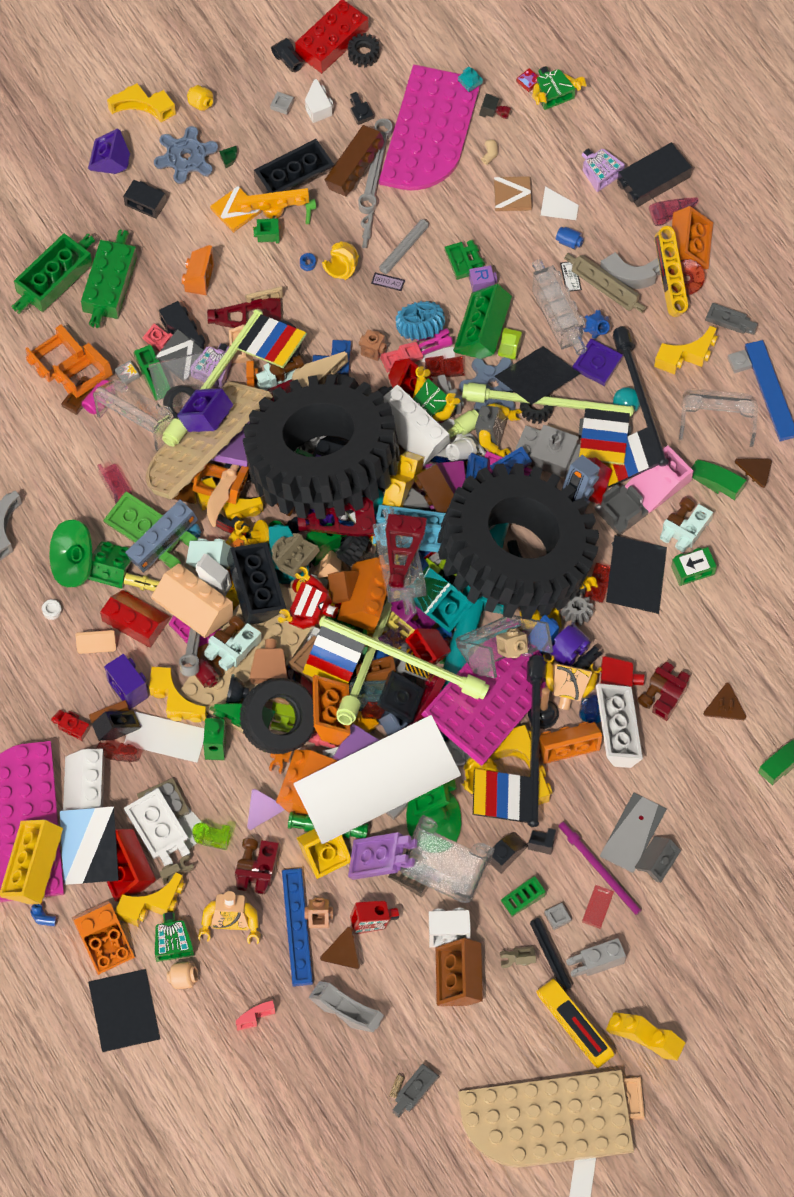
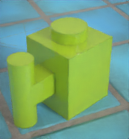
(285, 715)

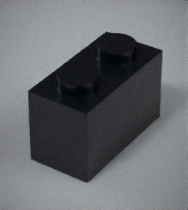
(145, 198)

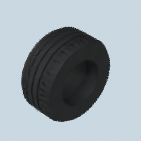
(253, 723)

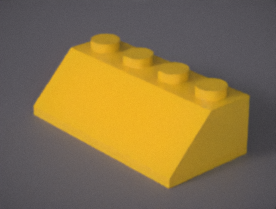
(31, 861)

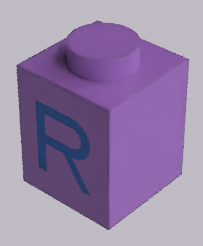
(482, 278)

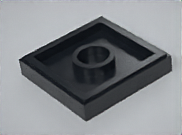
(400, 697)

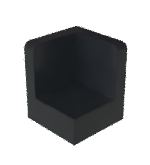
(542, 841)

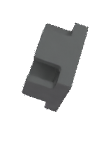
(621, 508)

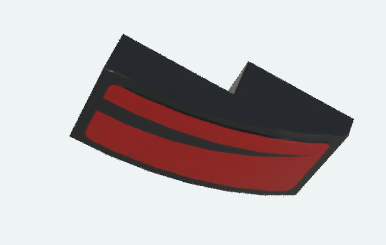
(228, 526)

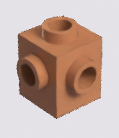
(372, 344)
(318, 913)

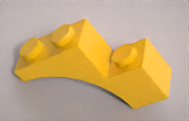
(135, 99)
(672, 356)
(401, 483)
(242, 509)
(177, 706)
(133, 909)
(640, 1030)

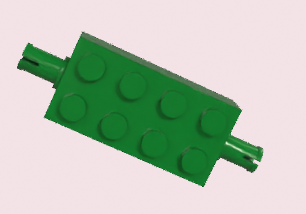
(53, 272)
(109, 279)

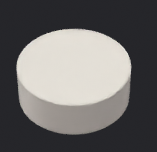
(51, 609)

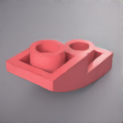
(156, 337)

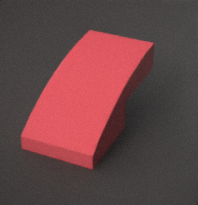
(404, 352)
(248, 1019)

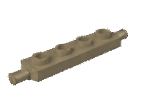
(605, 282)

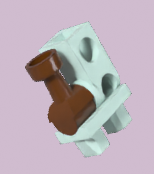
(276, 375)
(686, 530)
(232, 649)

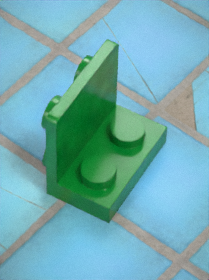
(109, 564)

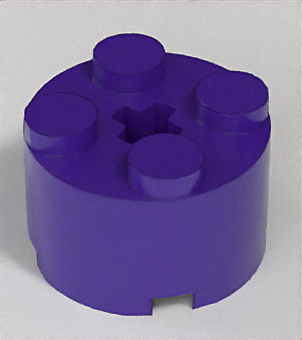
(569, 644)

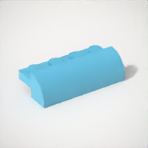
(433, 525)

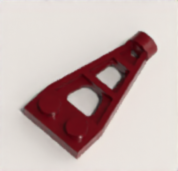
(270, 307)
(403, 526)
(363, 527)
(433, 687)

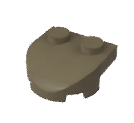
(293, 553)

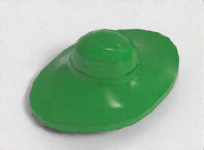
(71, 553)
(447, 818)

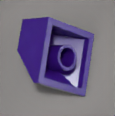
(109, 153)

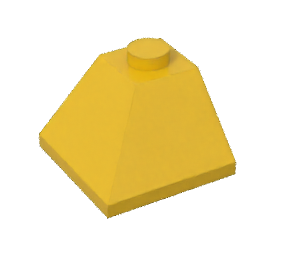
(323, 857)

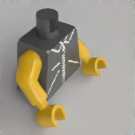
(491, 426)

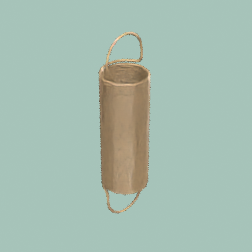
(396, 1086)

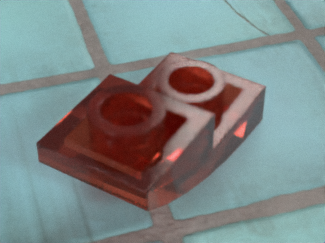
(449, 367)
(601, 573)
(123, 753)

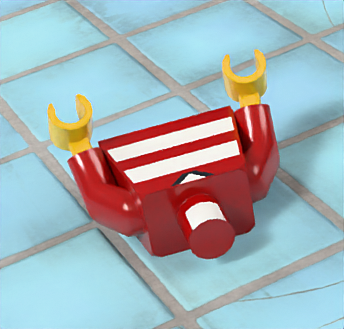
(309, 603)

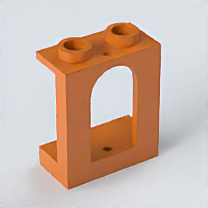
(62, 336)
(92, 357)
(216, 471)

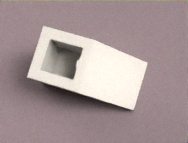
(317, 103)
(213, 574)

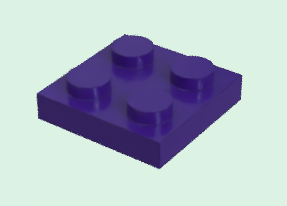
(598, 362)

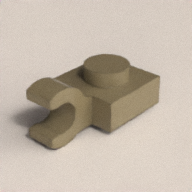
(169, 870)
(521, 956)

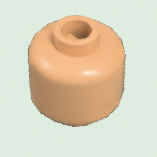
(182, 975)

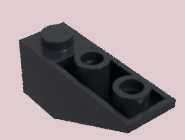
(176, 317)

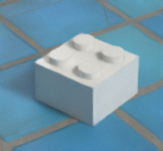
(448, 926)

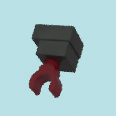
(490, 107)

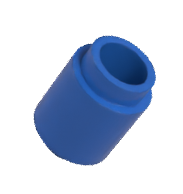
(569, 237)

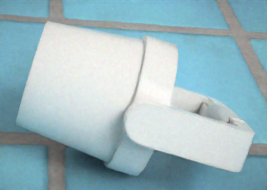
(463, 447)

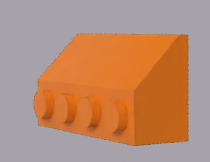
(367, 598)

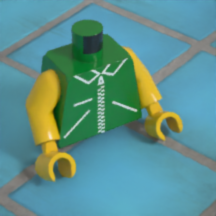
(555, 87)
(432, 398)

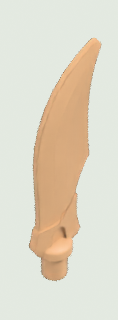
(220, 494)

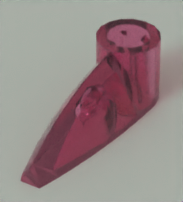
(663, 211)

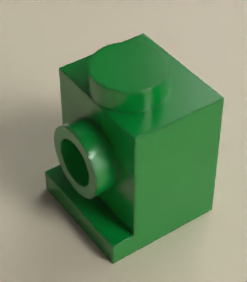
(267, 230)

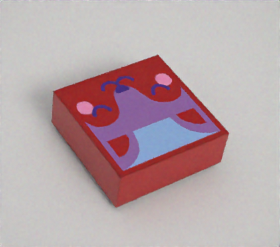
(527, 79)

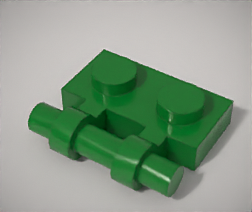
(459, 260)

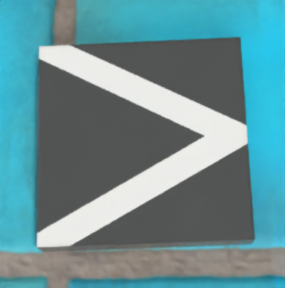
(178, 346)

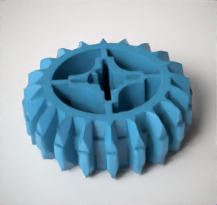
(420, 320)

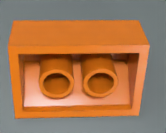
(693, 235)
(326, 701)
(569, 742)
(302, 765)

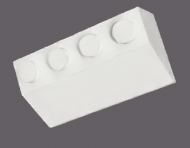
(415, 427)
(619, 725)
(84, 780)

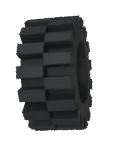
(363, 41)
(536, 415)
(352, 549)

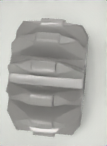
(583, 613)

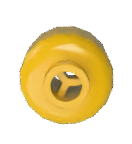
(200, 97)

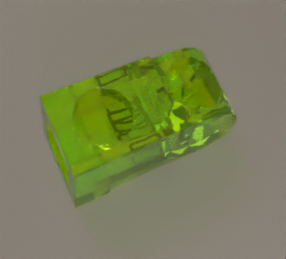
(212, 836)

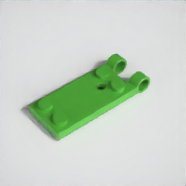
(135, 518)

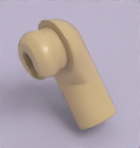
(492, 151)

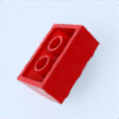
(134, 617)
(133, 867)

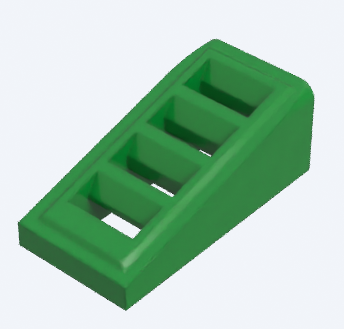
(520, 891)

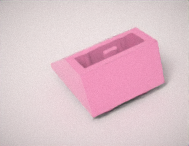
(662, 482)

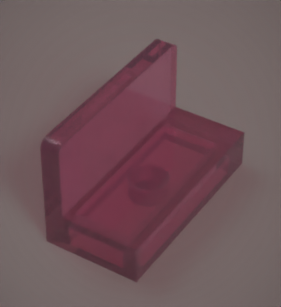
(113, 481)

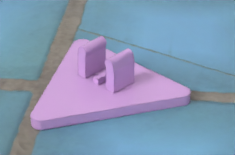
(261, 809)

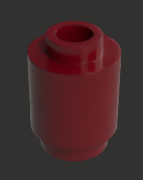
(207, 674)

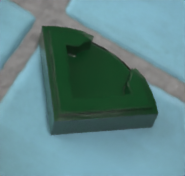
(228, 156)

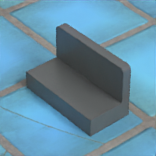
(658, 858)

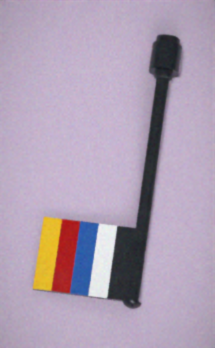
(643, 447)
(512, 795)

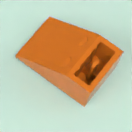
(103, 937)

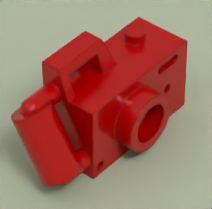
(71, 724)

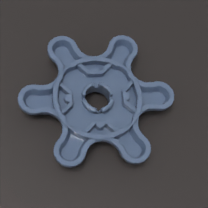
(178, 147)
(485, 375)

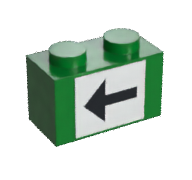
(693, 566)

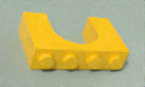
(519, 745)

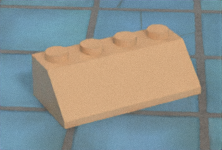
(193, 601)

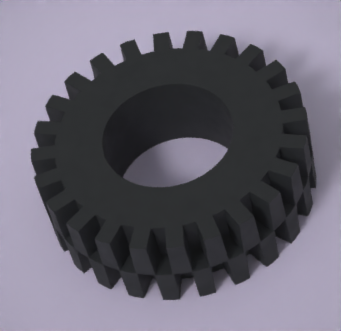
(327, 479)
(505, 577)

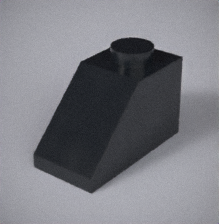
(115, 724)
(507, 851)

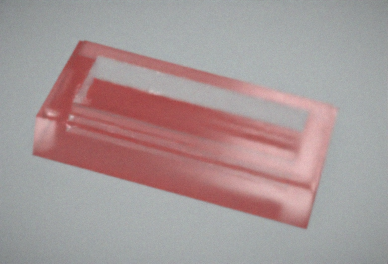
(598, 906)

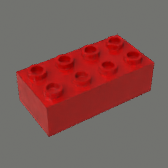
(331, 35)

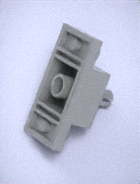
(550, 449)

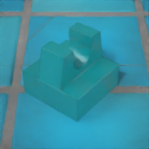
(470, 79)

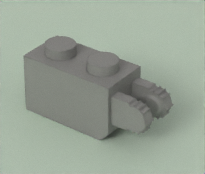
(598, 958)

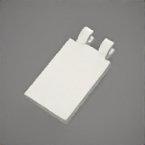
(157, 826)

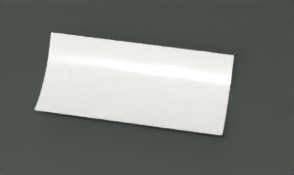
(377, 779)

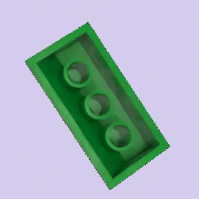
(483, 322)

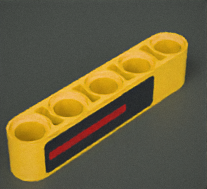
(674, 263)
(575, 1023)

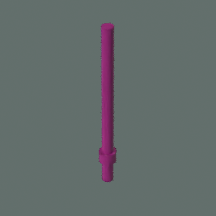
(574, 839)

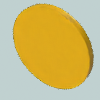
(260, 533)

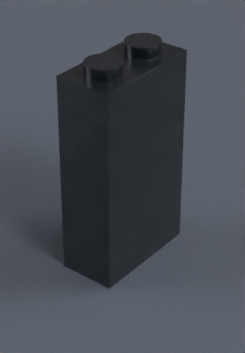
(654, 174)

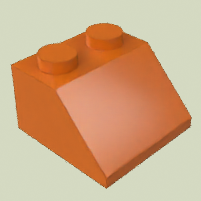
(199, 271)

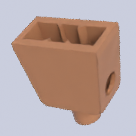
(268, 663)

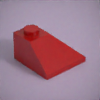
(404, 375)

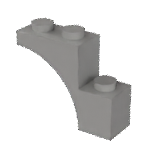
(8, 505)
(347, 1009)

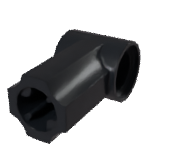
(285, 51)

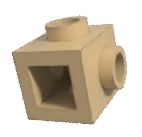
(512, 643)

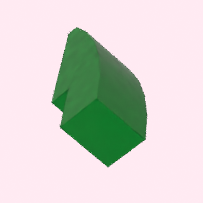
(144, 357)
(718, 479)
(778, 764)

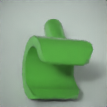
(309, 206)

